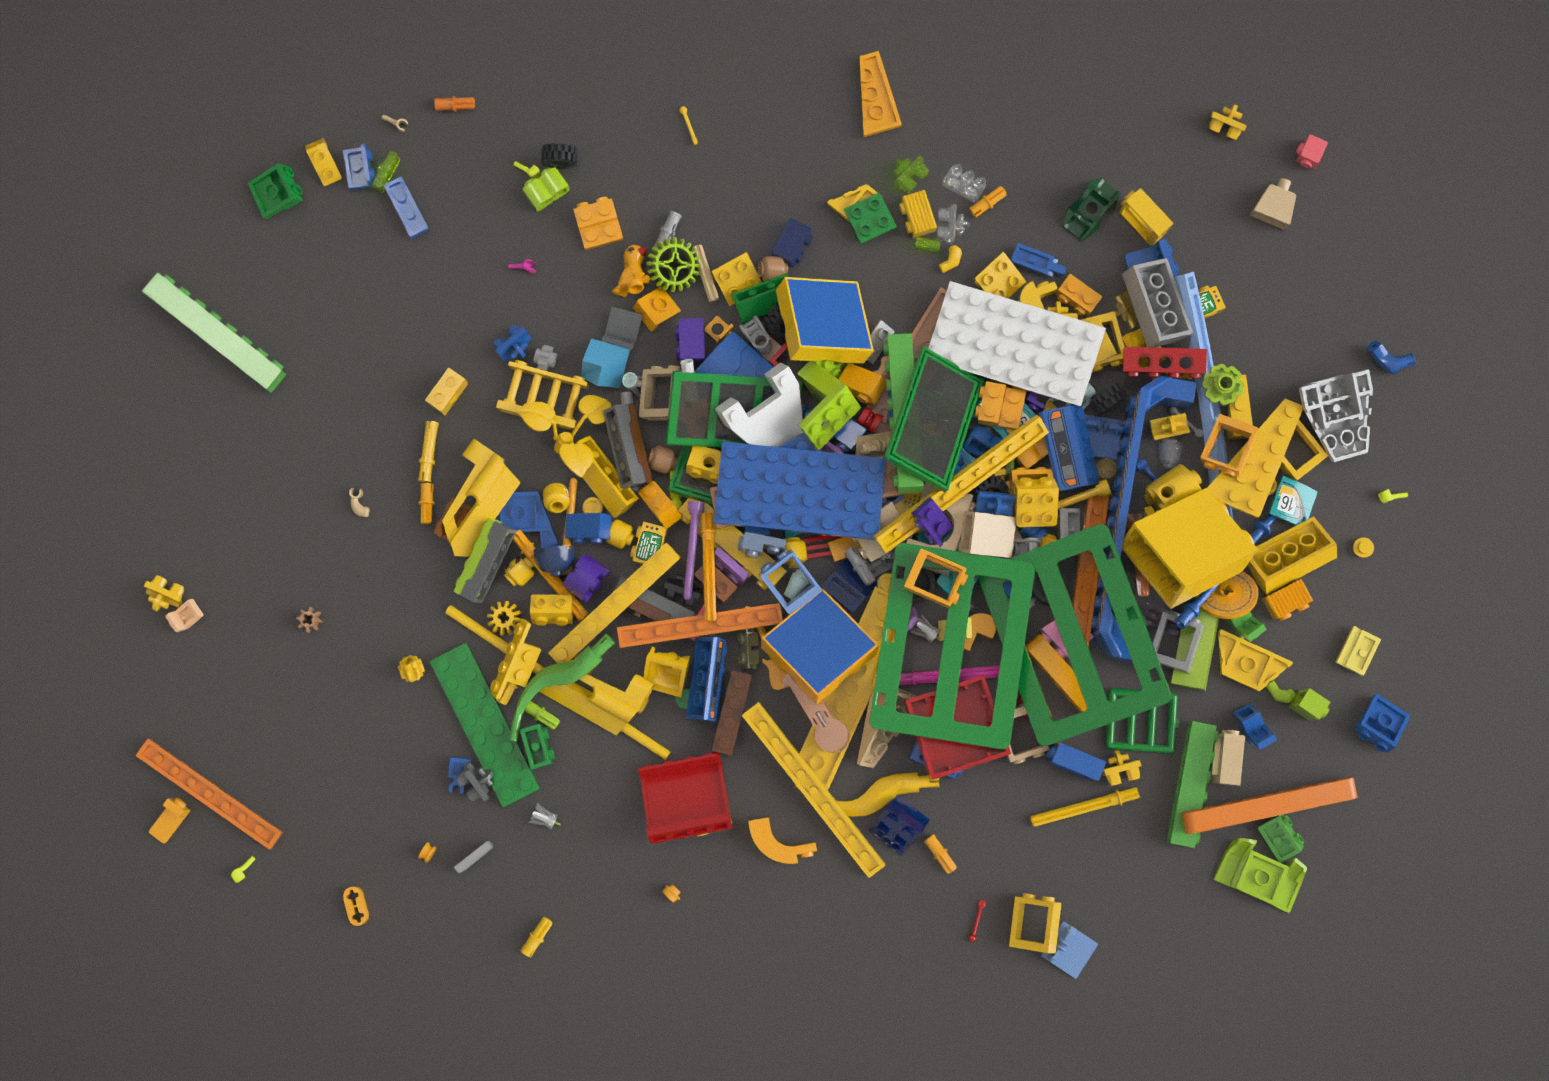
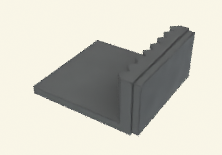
(622, 328)

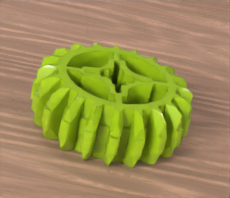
(673, 273)

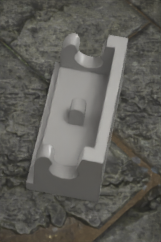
(1068, 522)

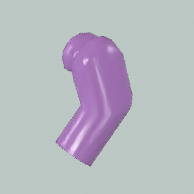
(913, 618)

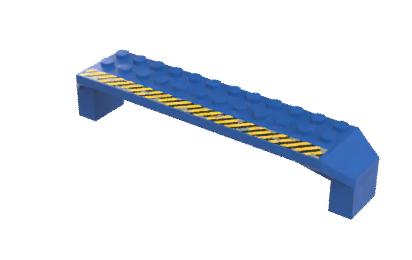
(1163, 392)

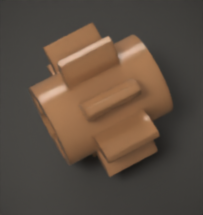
(303, 619)

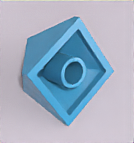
(604, 363)

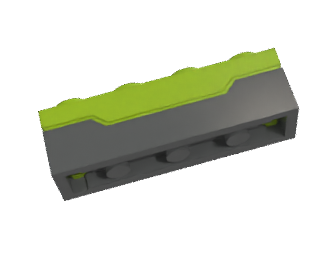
(484, 560)

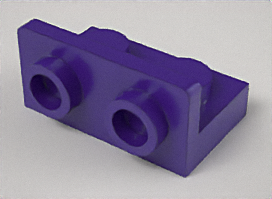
(932, 520)

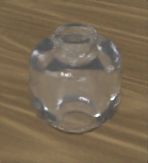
(1169, 452)

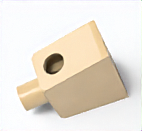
(1276, 205)

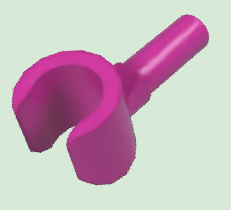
(526, 265)

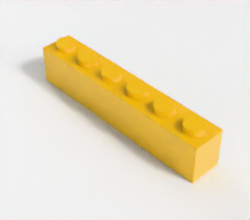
(728, 540)

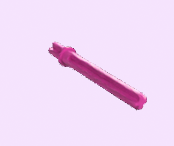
(932, 676)

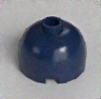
(555, 559)

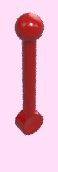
(982, 904)

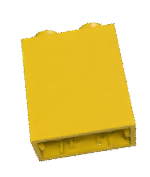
(1188, 547)

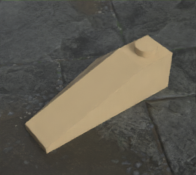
(875, 741)

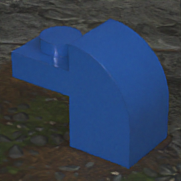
(1253, 727)

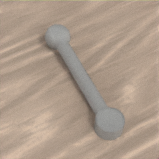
(1198, 432)

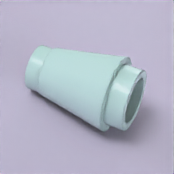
(796, 584)

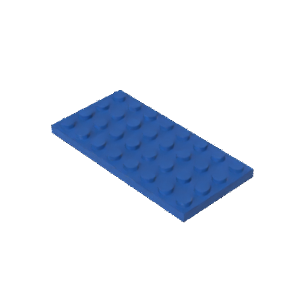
(799, 490)

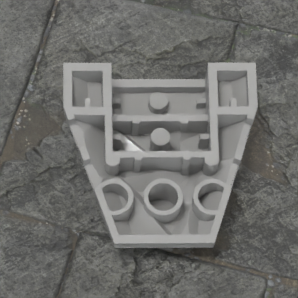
(1340, 412)

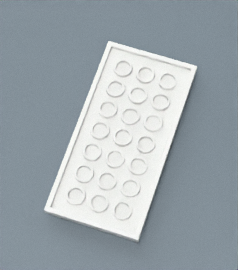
(1016, 343)

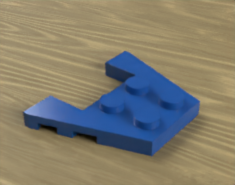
(527, 513)

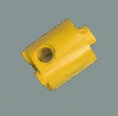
(1172, 487)

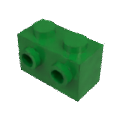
(536, 746)

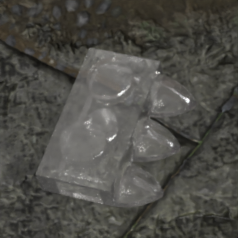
(964, 183)

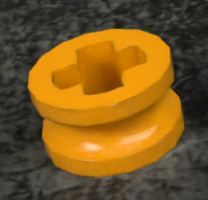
(427, 852)

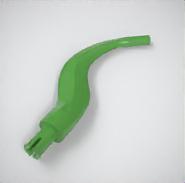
(559, 674)

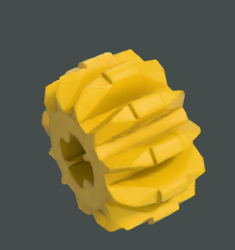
(499, 623)

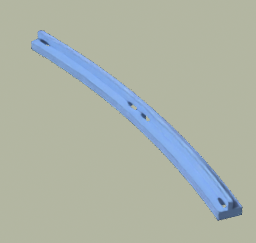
(1199, 340)

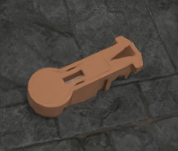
(830, 733)

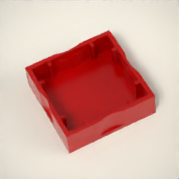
(972, 706)

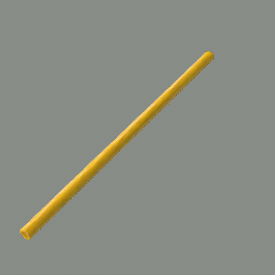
(502, 645)

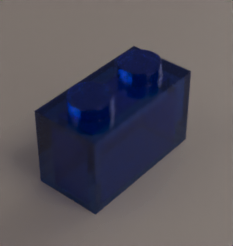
(792, 242)

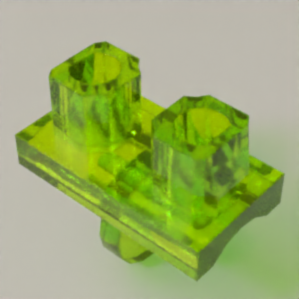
(904, 180)

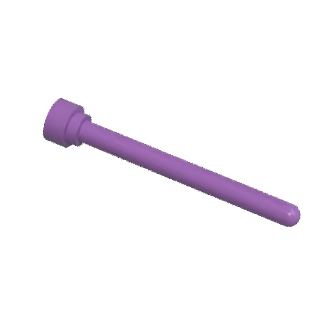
(695, 509)

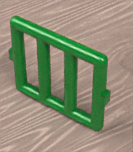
(1129, 745)

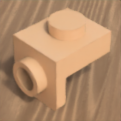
(184, 616)

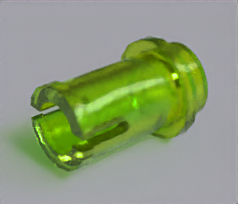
(928, 244)

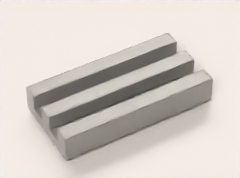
(474, 856)

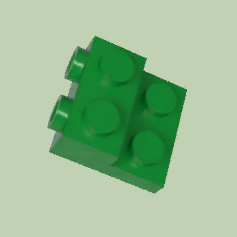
(275, 190)

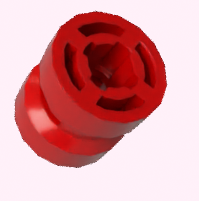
(866, 416)

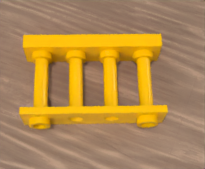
(509, 405)

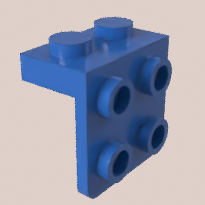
(1159, 251)

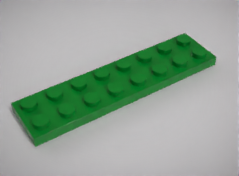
(484, 724)

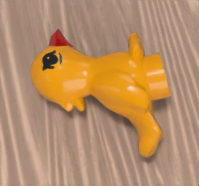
(632, 276)

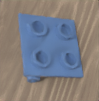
(1072, 950)

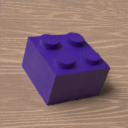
(692, 340)

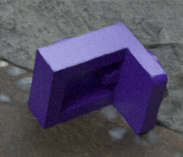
(1032, 403)

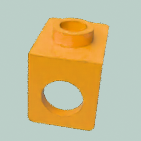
(727, 329)

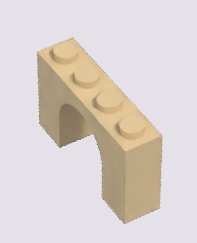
(956, 514)

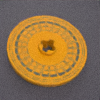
(1238, 602)

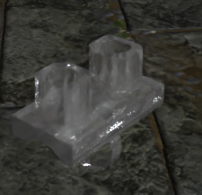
(948, 233)

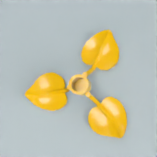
(578, 456)

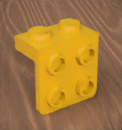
(1036, 502)

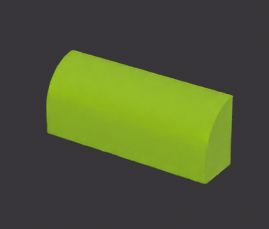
(1200, 668)

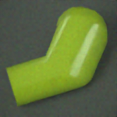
(1279, 695)

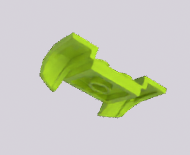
(1260, 875)

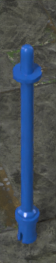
(1191, 610)

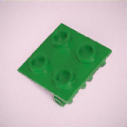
(870, 218)

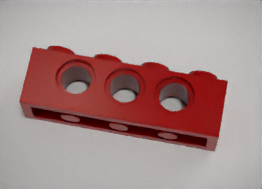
(1197, 358)

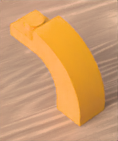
(768, 845)

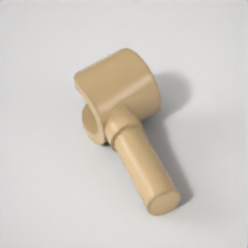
(395, 122)

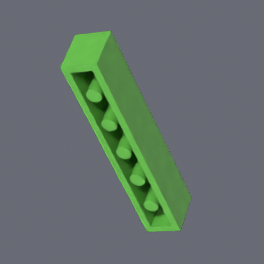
(1192, 780)

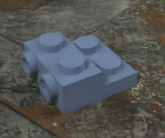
(753, 545)

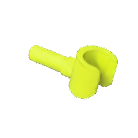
(533, 172)
(1386, 496)
(238, 874)

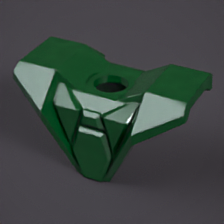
(1083, 223)

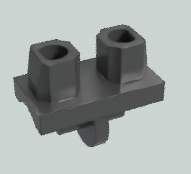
(479, 788)

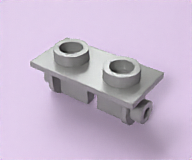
(879, 336)

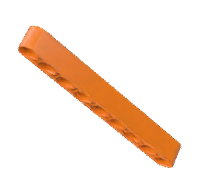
(1269, 805)

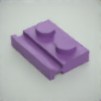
(730, 567)

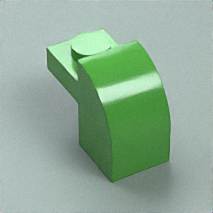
(1247, 626)

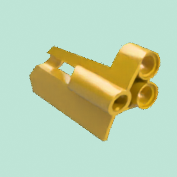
(490, 485)
(606, 704)

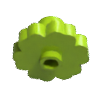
(1215, 391)

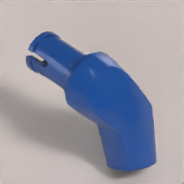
(1389, 362)

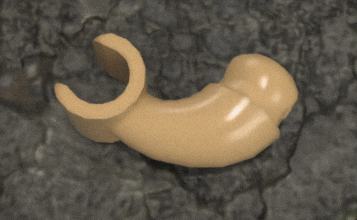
(357, 508)

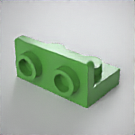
(1281, 837)

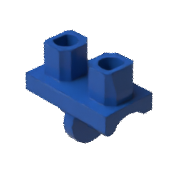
(514, 345)
(995, 503)

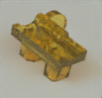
(1126, 309)

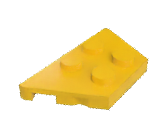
(1248, 662)

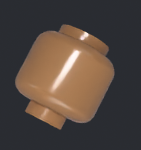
(771, 267)
(661, 459)

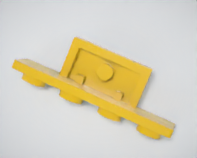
(518, 661)

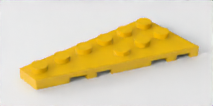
(1252, 488)

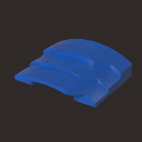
(735, 357)

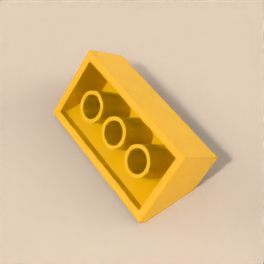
(1292, 555)

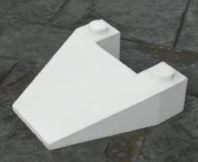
(773, 419)

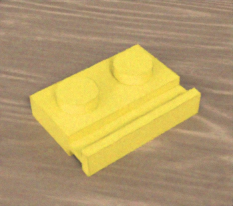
(1358, 651)

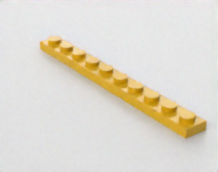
(966, 480)
(813, 789)

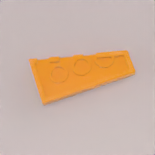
(878, 104)

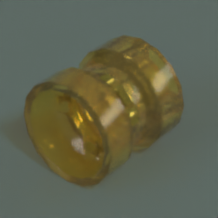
(1108, 467)

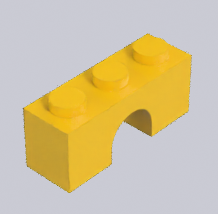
(1240, 409)

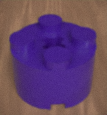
(586, 578)

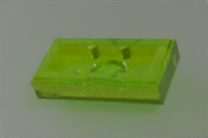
(385, 171)

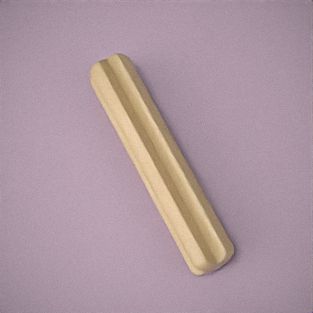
(705, 274)

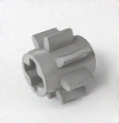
(545, 358)

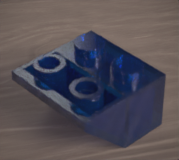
(847, 587)
(899, 825)

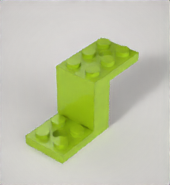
(836, 401)

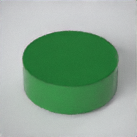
(683, 701)

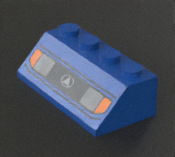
(1069, 448)
(706, 679)

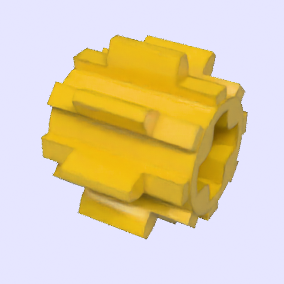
(411, 668)

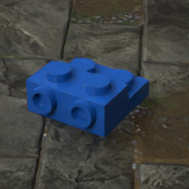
(1381, 723)

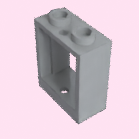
(1171, 662)

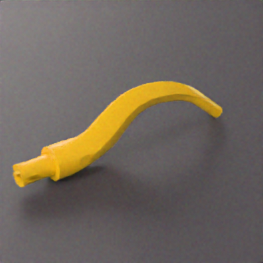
(884, 791)

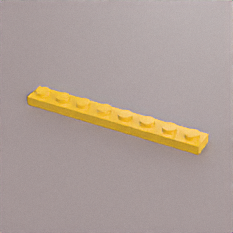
(615, 604)

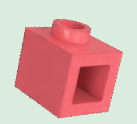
(1310, 151)

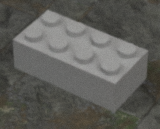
(1157, 303)

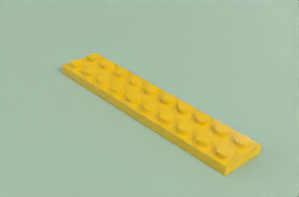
(852, 695)

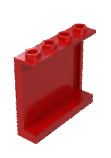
(685, 798)

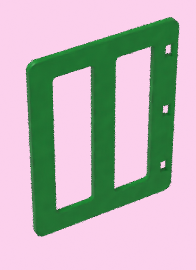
(1137, 639)
(942, 723)

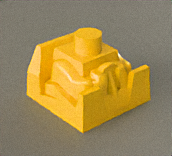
(667, 671)

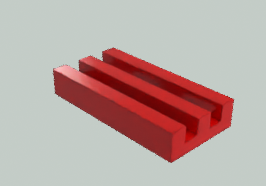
(820, 546)

